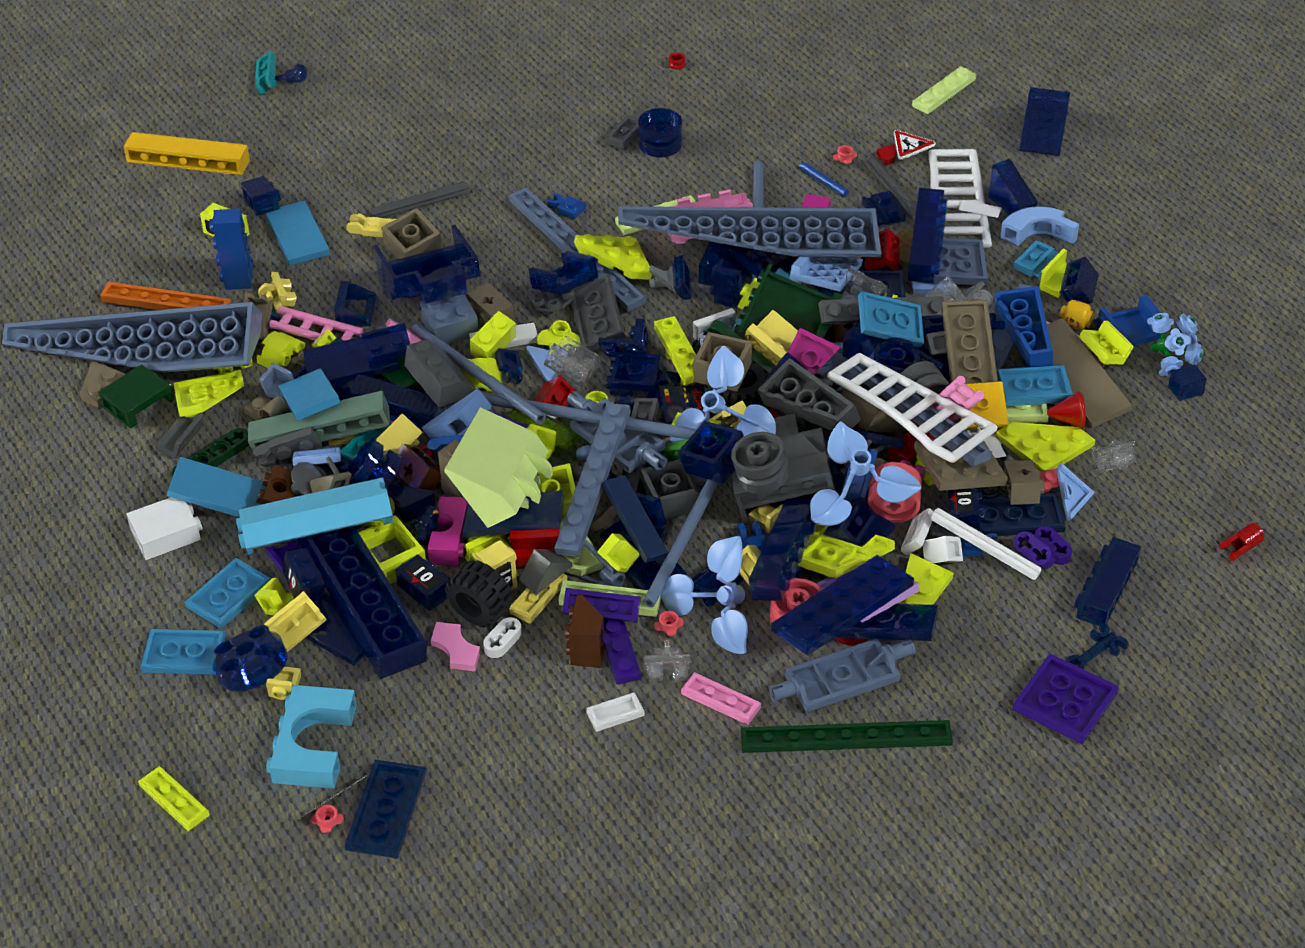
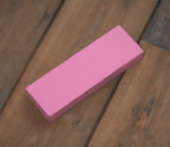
(721, 698)

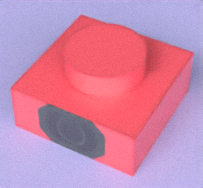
(1050, 480)

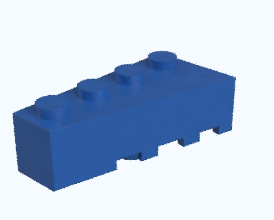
(232, 249)
(1026, 324)

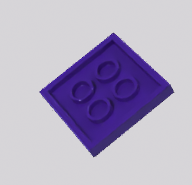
(1065, 698)

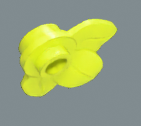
(556, 333)

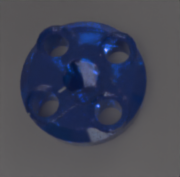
(249, 659)

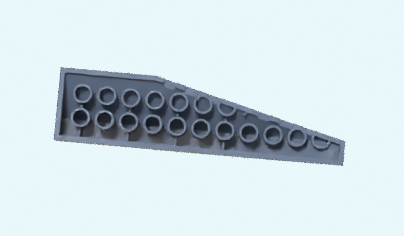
(775, 230)
(171, 337)

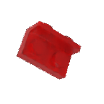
(890, 250)

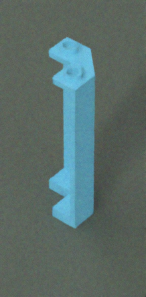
(313, 514)

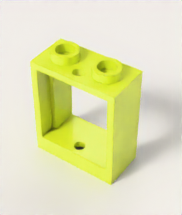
(387, 532)

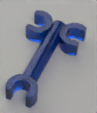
(1103, 641)

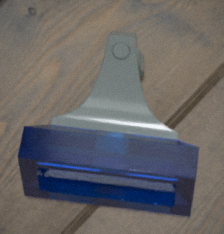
(675, 278)

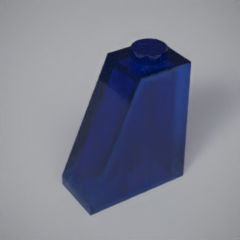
(1009, 188)

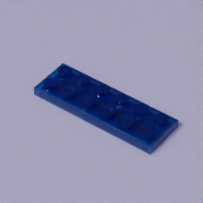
(842, 604)

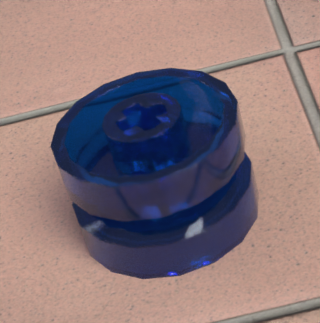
(660, 132)
(374, 463)

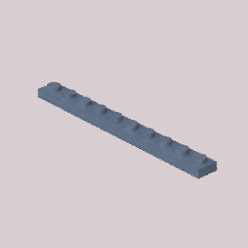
(564, 238)

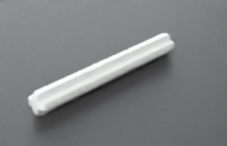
(986, 543)

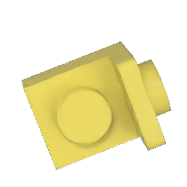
(765, 515)

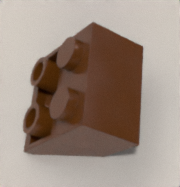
(585, 634)

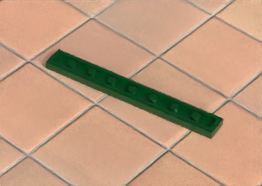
(846, 736)

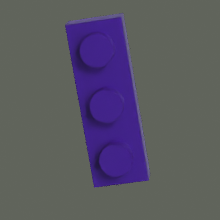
(609, 605)
(620, 652)

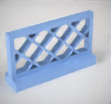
(824, 271)

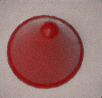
(1070, 410)

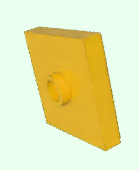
(991, 406)

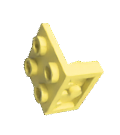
(771, 336)

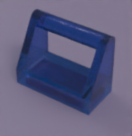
(350, 291)

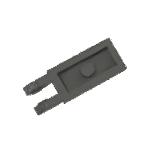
(285, 446)

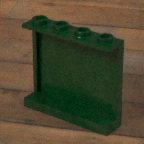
(789, 299)

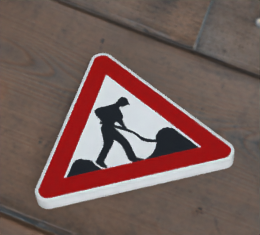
(910, 144)

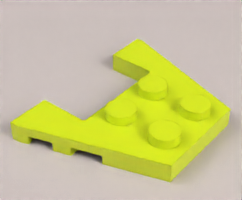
(837, 557)

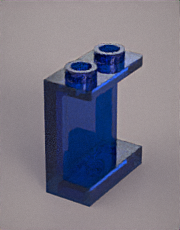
(576, 271)

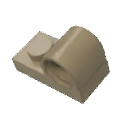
(262, 408)

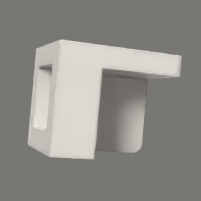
(943, 549)

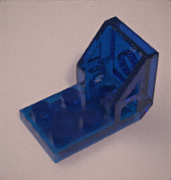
(1045, 121)

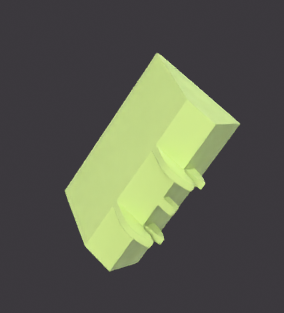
(498, 467)

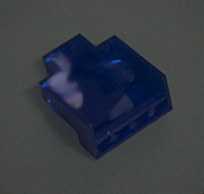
(429, 274)

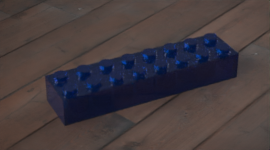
(367, 601)

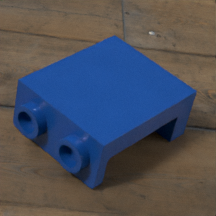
(1133, 322)

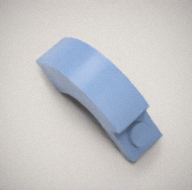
(1038, 221)

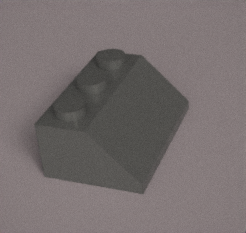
(437, 373)

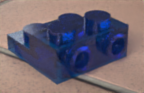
(633, 373)

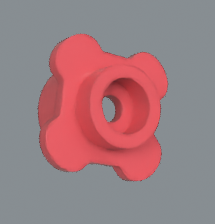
(845, 154)
(668, 623)
(324, 812)

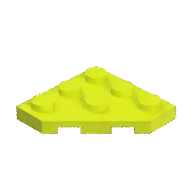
(616, 252)
(202, 393)
(1045, 443)

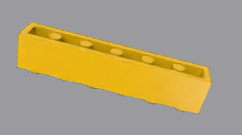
(186, 153)

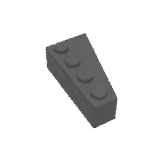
(800, 392)

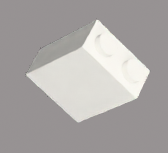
(164, 526)

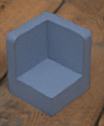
(272, 378)

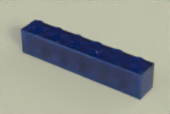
(927, 235)
(782, 551)

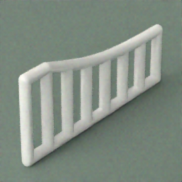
(977, 190)
(904, 419)

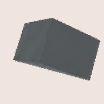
(543, 569)

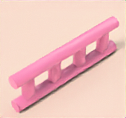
(308, 320)
(951, 391)

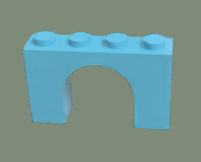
(305, 708)

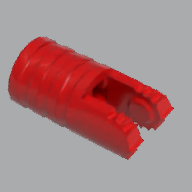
(1243, 540)

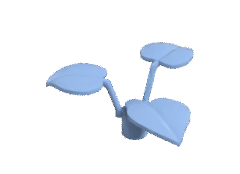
(726, 371)
(848, 445)
(725, 560)

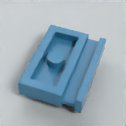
(1035, 259)

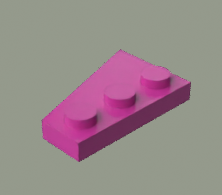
(811, 350)

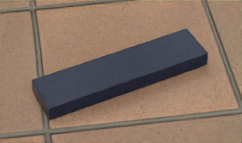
(635, 519)

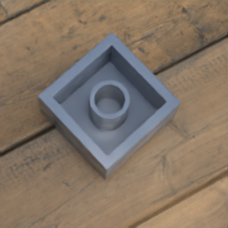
(450, 318)

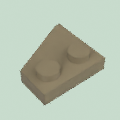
(97, 378)

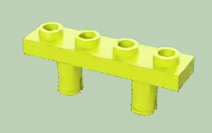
(677, 348)

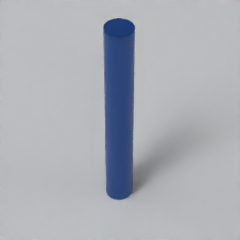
(824, 179)

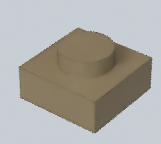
(604, 518)

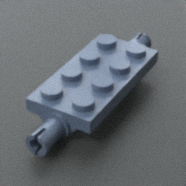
(634, 447)
(843, 674)

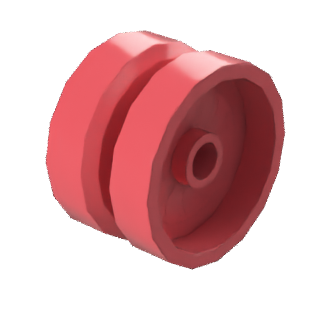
(899, 511)
(799, 591)

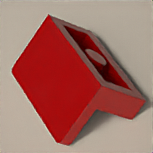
(555, 392)
(525, 541)

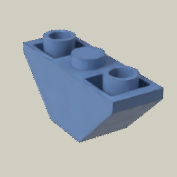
(457, 417)

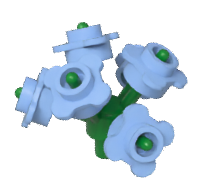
(1179, 341)

